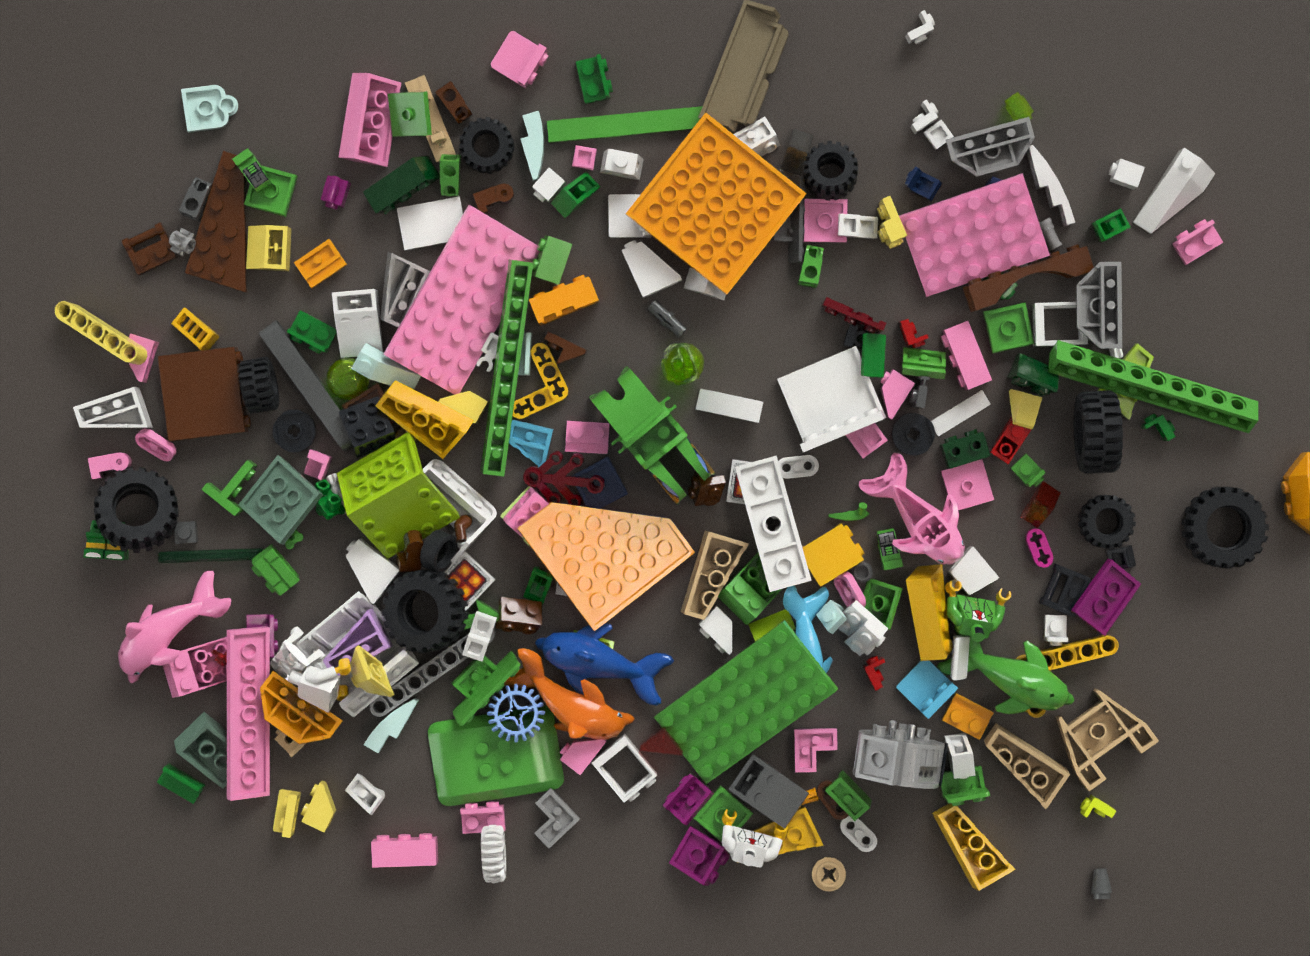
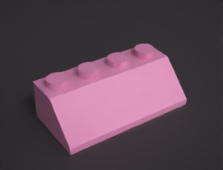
(367, 120)

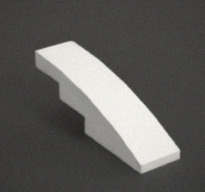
(1045, 178)

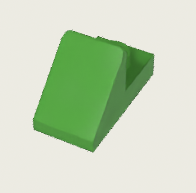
(483, 608)

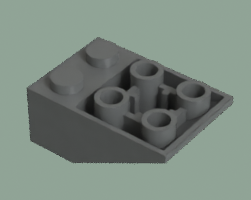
(768, 791)

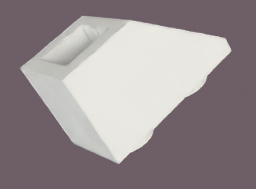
(719, 627)

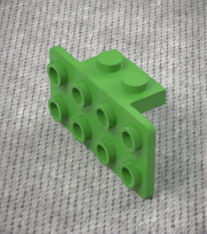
(480, 682)

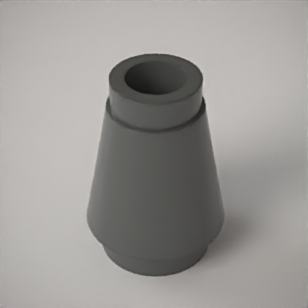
(1101, 885)

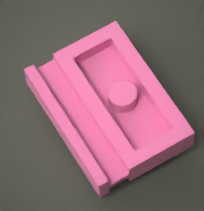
(587, 437)
(867, 439)

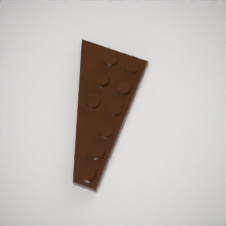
(222, 230)

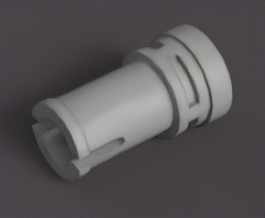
(1049, 234)

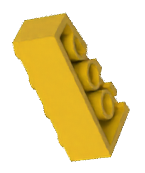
(424, 418)
(929, 612)
(974, 852)

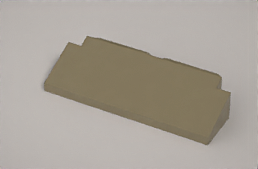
(743, 69)

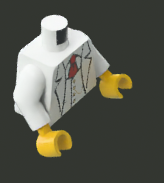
(322, 686)
(750, 846)

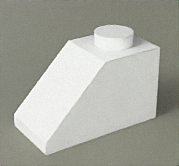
(960, 756)

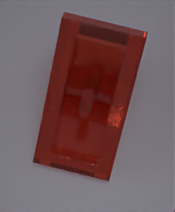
(1040, 504)
(661, 742)

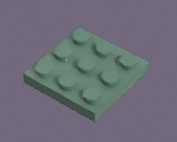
(280, 500)

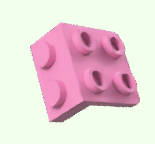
(519, 59)

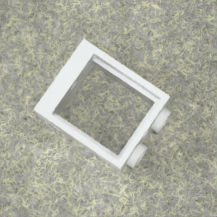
(1038, 324)
(608, 753)

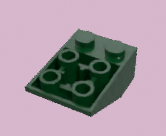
(1034, 374)

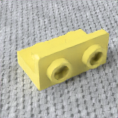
(286, 812)

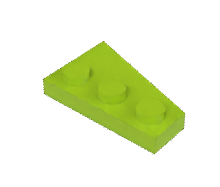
(1138, 356)

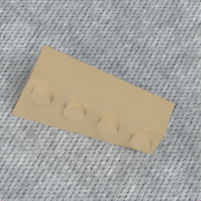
(711, 571)
(1030, 766)

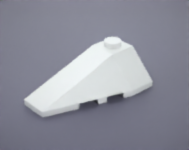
(1179, 186)

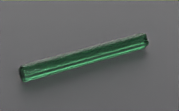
(208, 555)

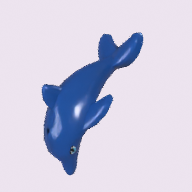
(586, 657)

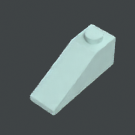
(382, 369)

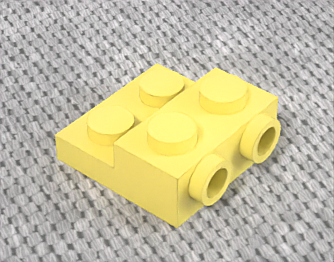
(892, 229)

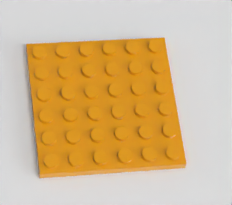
(715, 203)

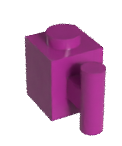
(335, 192)

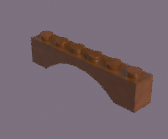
(988, 292)

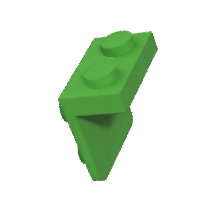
(959, 790)

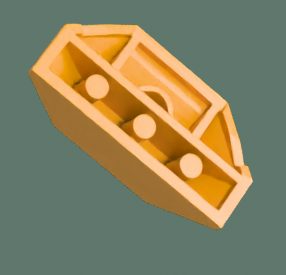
(1297, 491)
(294, 715)

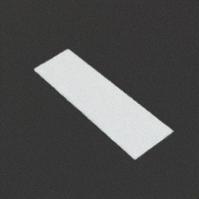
(960, 413)

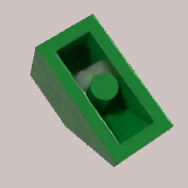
(575, 194)

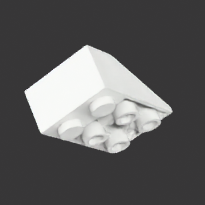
(357, 321)

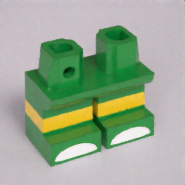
(100, 548)

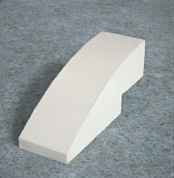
(729, 405)

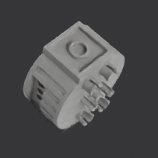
(900, 757)

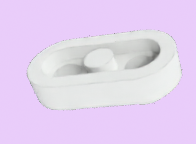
(797, 466)
(857, 833)

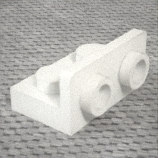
(759, 137)

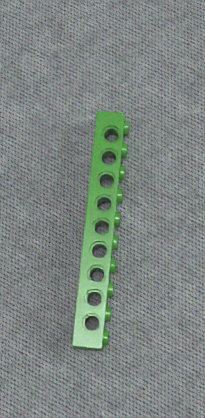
(506, 367)
(1153, 386)

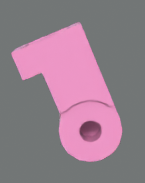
(108, 462)

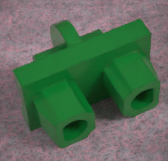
(330, 503)

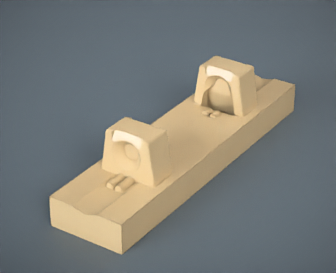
(439, 140)

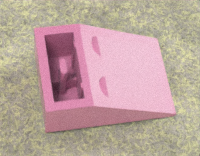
(196, 669)

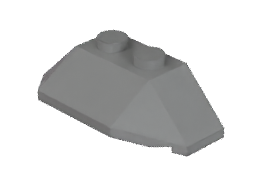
(992, 147)
(1101, 305)

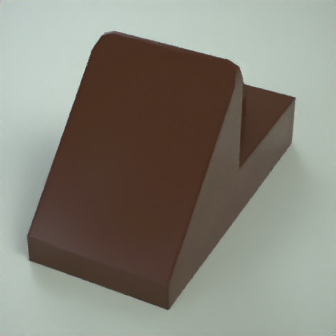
(570, 350)

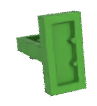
(233, 488)

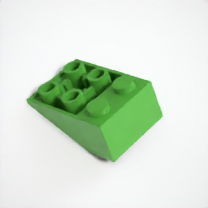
(748, 591)

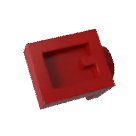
(908, 330)
(874, 675)

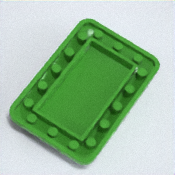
(480, 766)

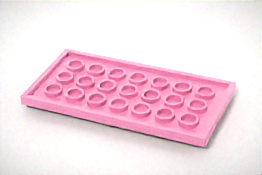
(459, 301)

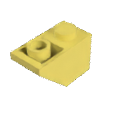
(466, 404)
(321, 808)

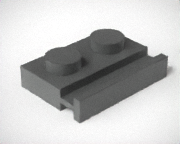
(919, 394)

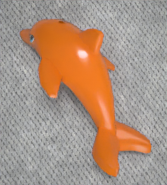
(577, 713)

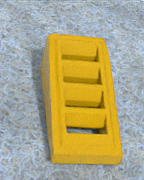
(205, 339)

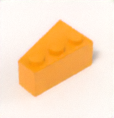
(563, 300)

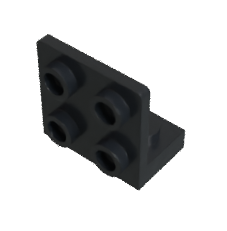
(367, 427)

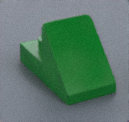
(1110, 225)

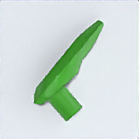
(852, 515)

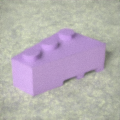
(366, 633)

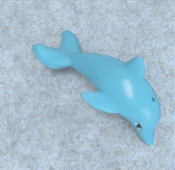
(804, 611)

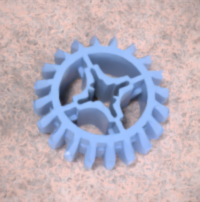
(521, 730)

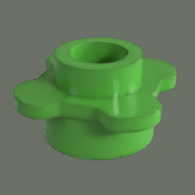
(296, 536)

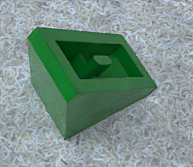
(538, 585)

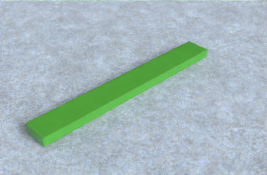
(623, 124)

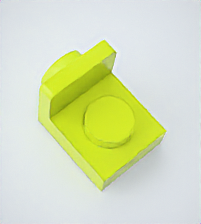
(1100, 807)

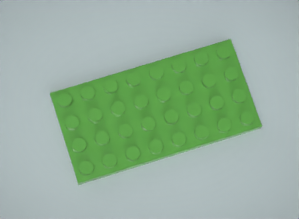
(746, 702)

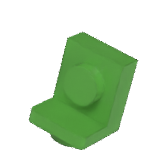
(1028, 471)

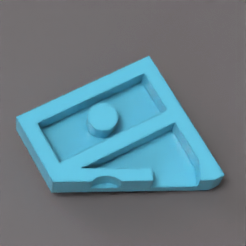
(531, 440)

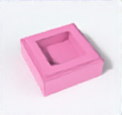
(584, 157)

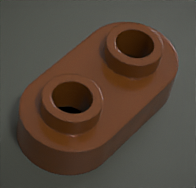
(829, 802)

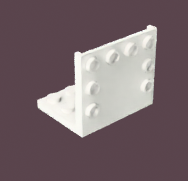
(831, 398)

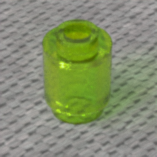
(1018, 107)

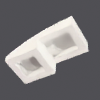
(857, 226)
(479, 636)

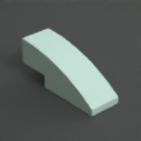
(534, 143)
(391, 725)

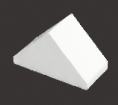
(697, 283)

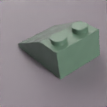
(205, 748)

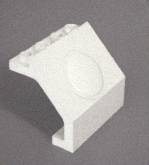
(327, 634)

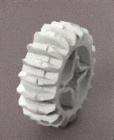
(493, 853)

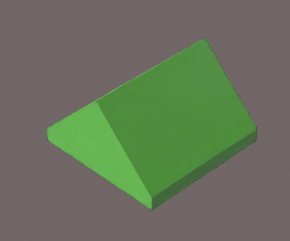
(882, 600)

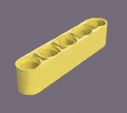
(92, 331)

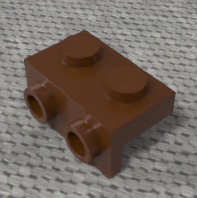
(707, 491)
(519, 615)

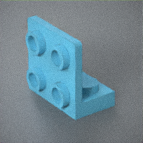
(926, 688)

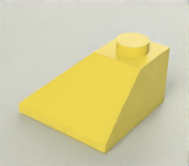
(369, 673)

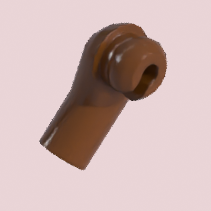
(461, 526)

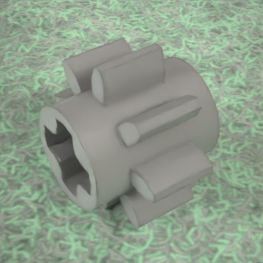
(182, 242)

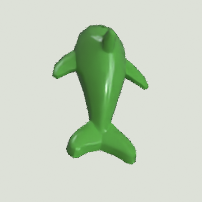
(1026, 682)

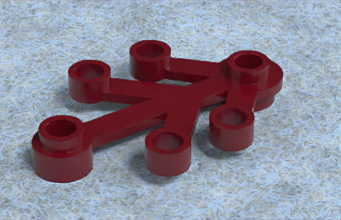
(560, 479)

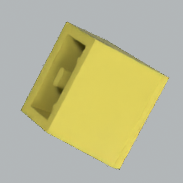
(268, 248)

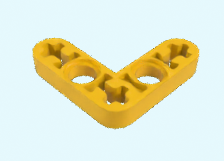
(546, 391)

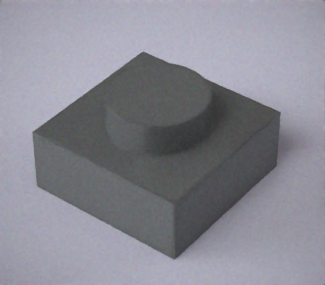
(186, 532)

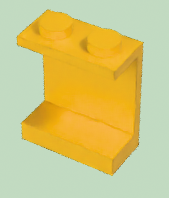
(832, 554)

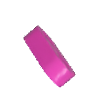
(1034, 550)

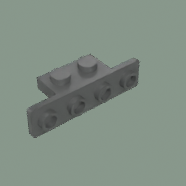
(793, 229)

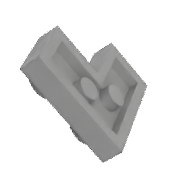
(560, 818)

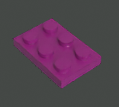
(1106, 597)

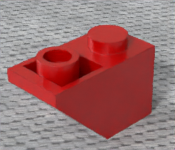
(1009, 441)

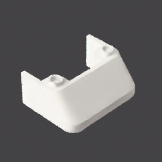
(463, 499)

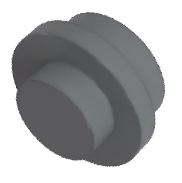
(862, 572)

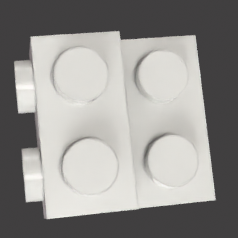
(862, 629)

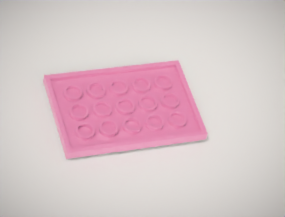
(974, 235)

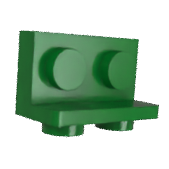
(593, 79)
(313, 332)

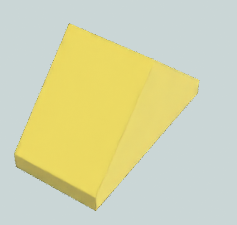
(1024, 408)

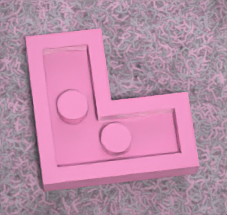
(808, 742)

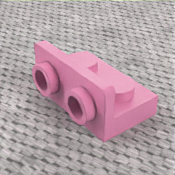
(1198, 242)
(524, 509)
(476, 817)

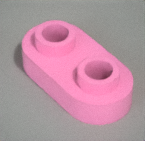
(155, 444)
(849, 589)

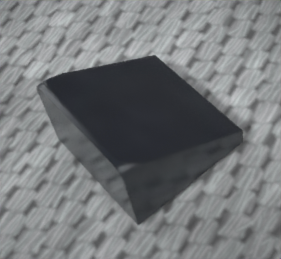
(1122, 556)

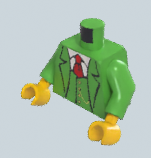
(974, 615)

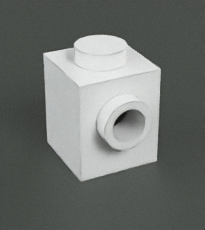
(1126, 173)
(548, 186)

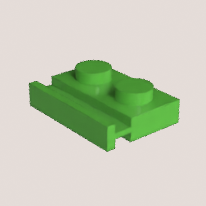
(923, 363)

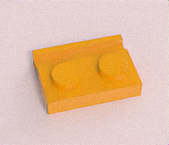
(320, 263)
(967, 716)

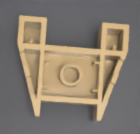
(1097, 733)

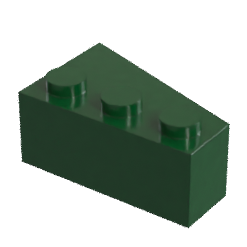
(401, 184)

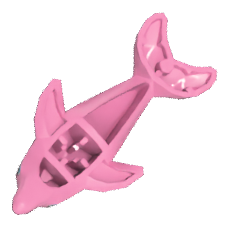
(930, 529)
(148, 640)

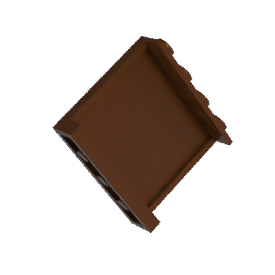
(203, 394)

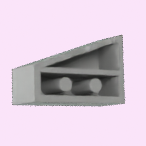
(400, 288)

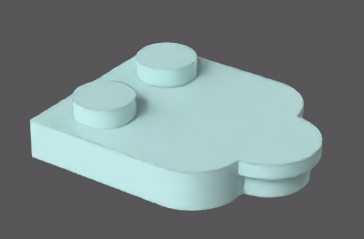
(207, 107)

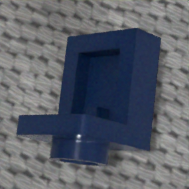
(922, 184)

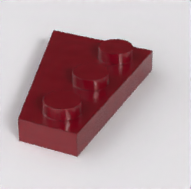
(851, 317)

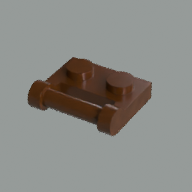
(152, 255)

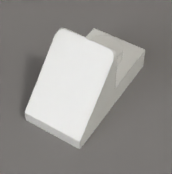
(365, 793)

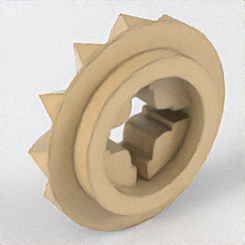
(828, 884)

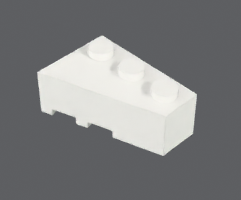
(116, 410)

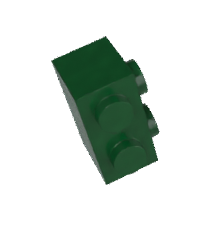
(965, 449)

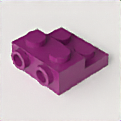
(699, 857)

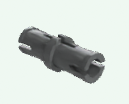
(667, 318)

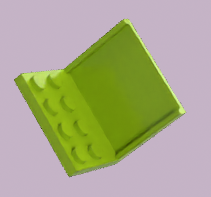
(392, 495)

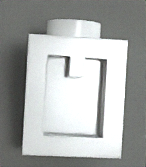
(922, 120)
(1055, 629)

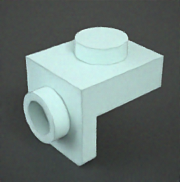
(831, 616)

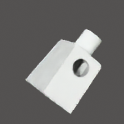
(622, 164)
(972, 572)

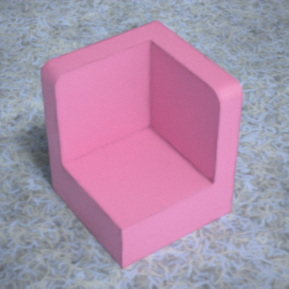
(317, 464)

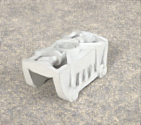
(286, 662)

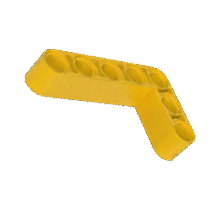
(1076, 656)

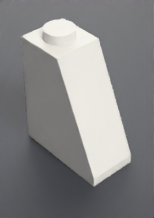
(648, 269)
(371, 569)

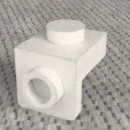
(919, 34)

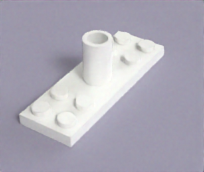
(778, 549)

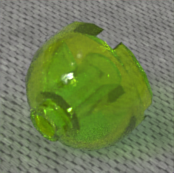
(682, 363)
(344, 381)

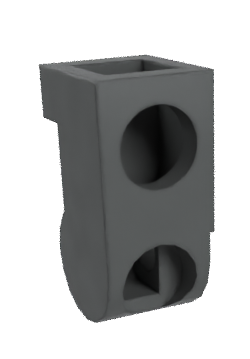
(195, 199)

